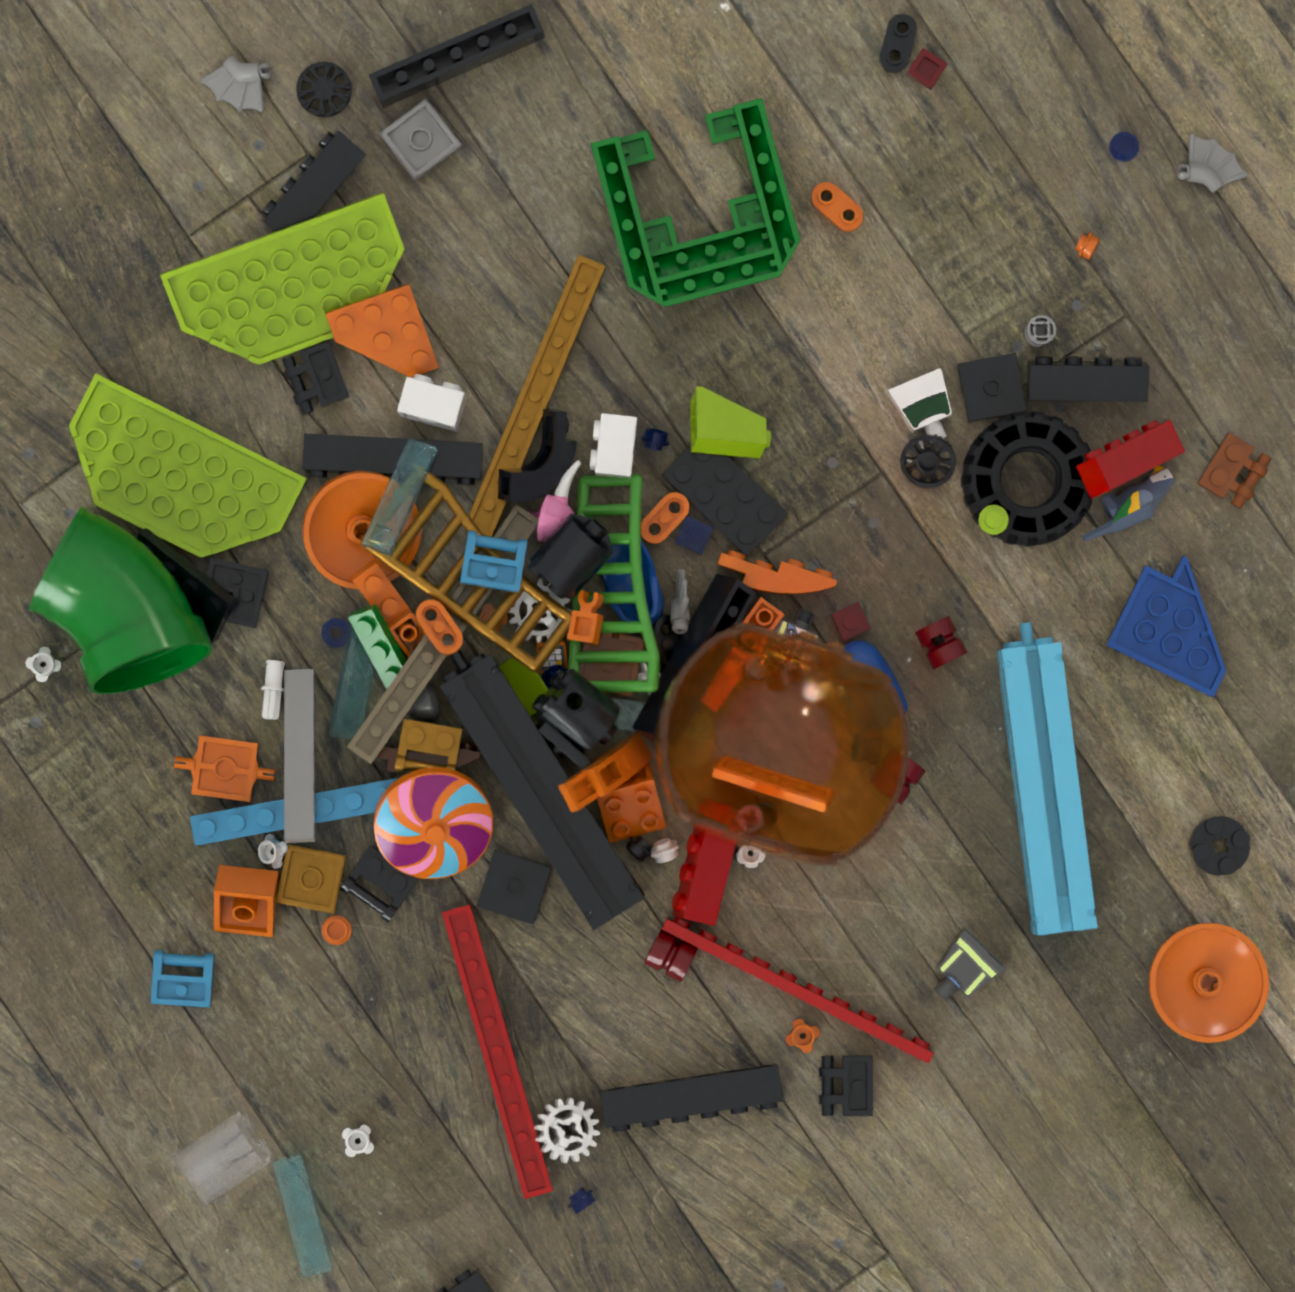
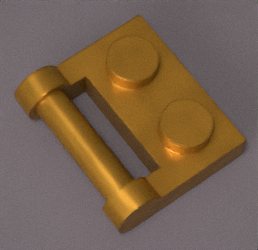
(427, 739)

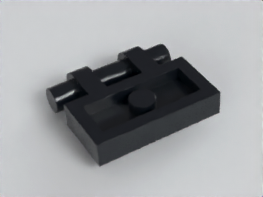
(324, 374)
(856, 1085)

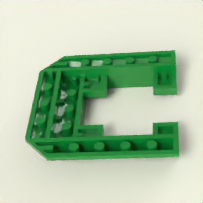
(686, 271)

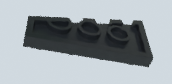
(203, 594)

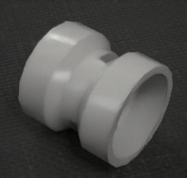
(1035, 331)

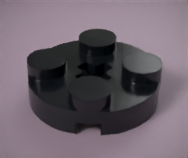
(1226, 861)

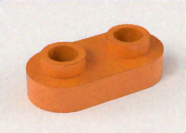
(834, 209)
(664, 518)
(438, 628)

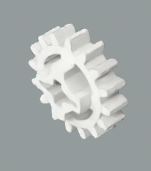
(549, 621)
(573, 1119)

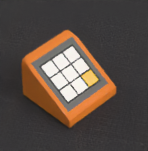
(558, 657)

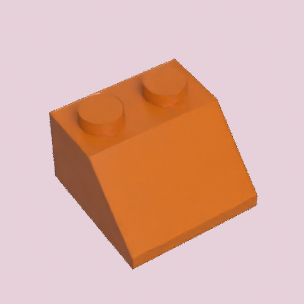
(245, 900)

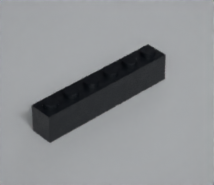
(457, 56)
(356, 453)
(720, 608)
(692, 1096)

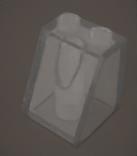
(223, 1157)

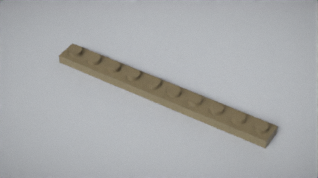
(426, 659)

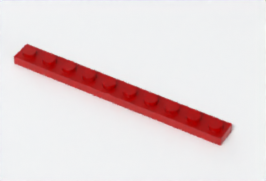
(809, 994)
(497, 1051)

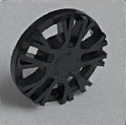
(324, 89)
(928, 460)

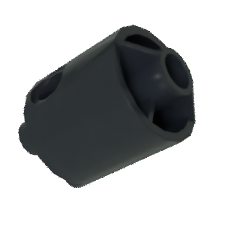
(572, 555)
(585, 717)

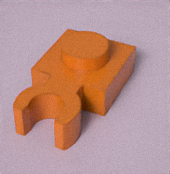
(586, 624)

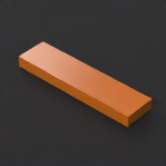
(773, 783)

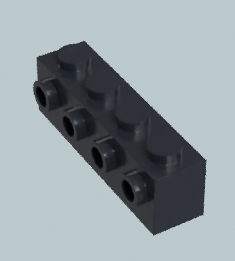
(315, 183)
(1088, 379)

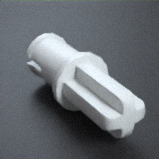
(272, 689)

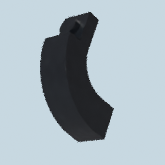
(548, 466)

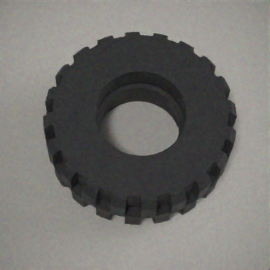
(1028, 434)

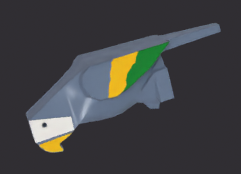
(1134, 503)

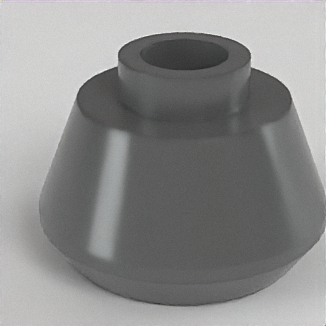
(426, 705)

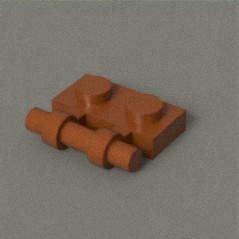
(1227, 464)

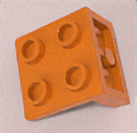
(632, 807)

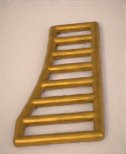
(464, 611)

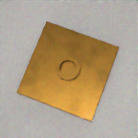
(311, 879)

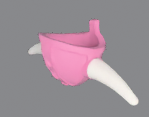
(555, 507)

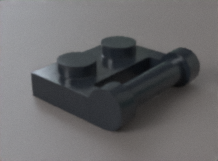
(384, 876)

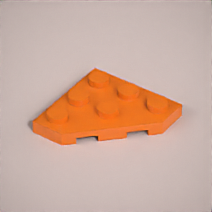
(386, 330)

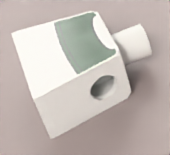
(923, 403)

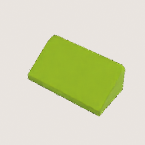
(524, 682)

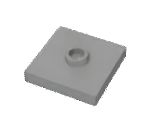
(420, 139)

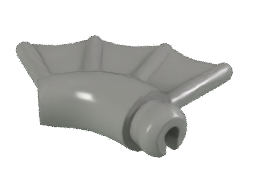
(239, 83)
(1210, 164)
(679, 605)

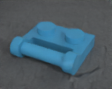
(493, 571)
(182, 989)

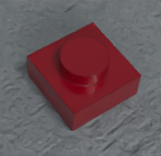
(927, 69)
(850, 621)

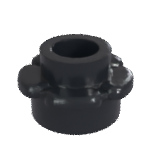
(639, 848)

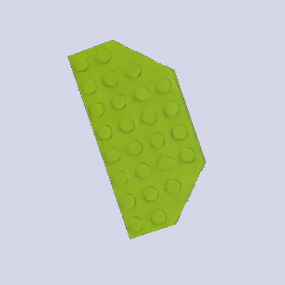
(276, 288)
(177, 473)

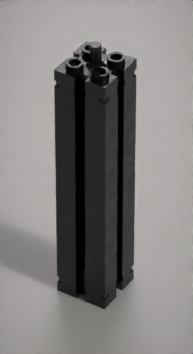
(531, 780)

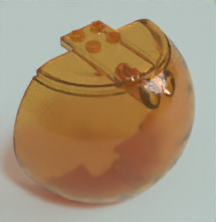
(794, 712)

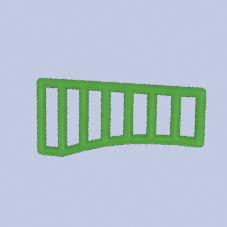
(636, 596)

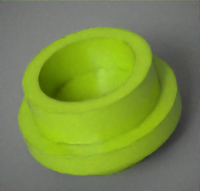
(993, 519)

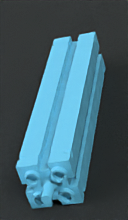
(1046, 785)

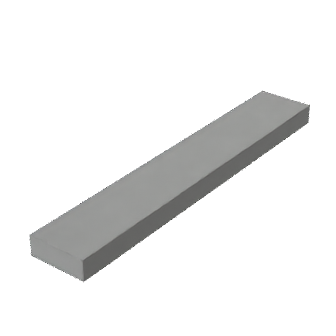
(299, 755)

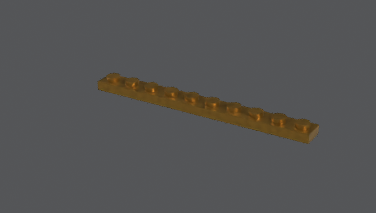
(537, 389)

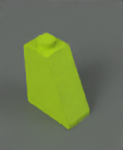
(725, 427)

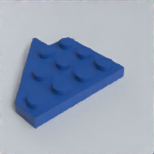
(1170, 630)

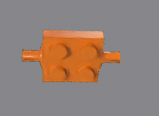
(225, 768)

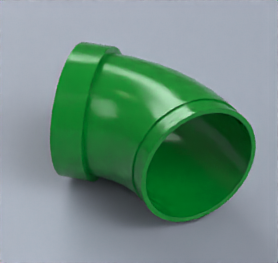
(119, 608)

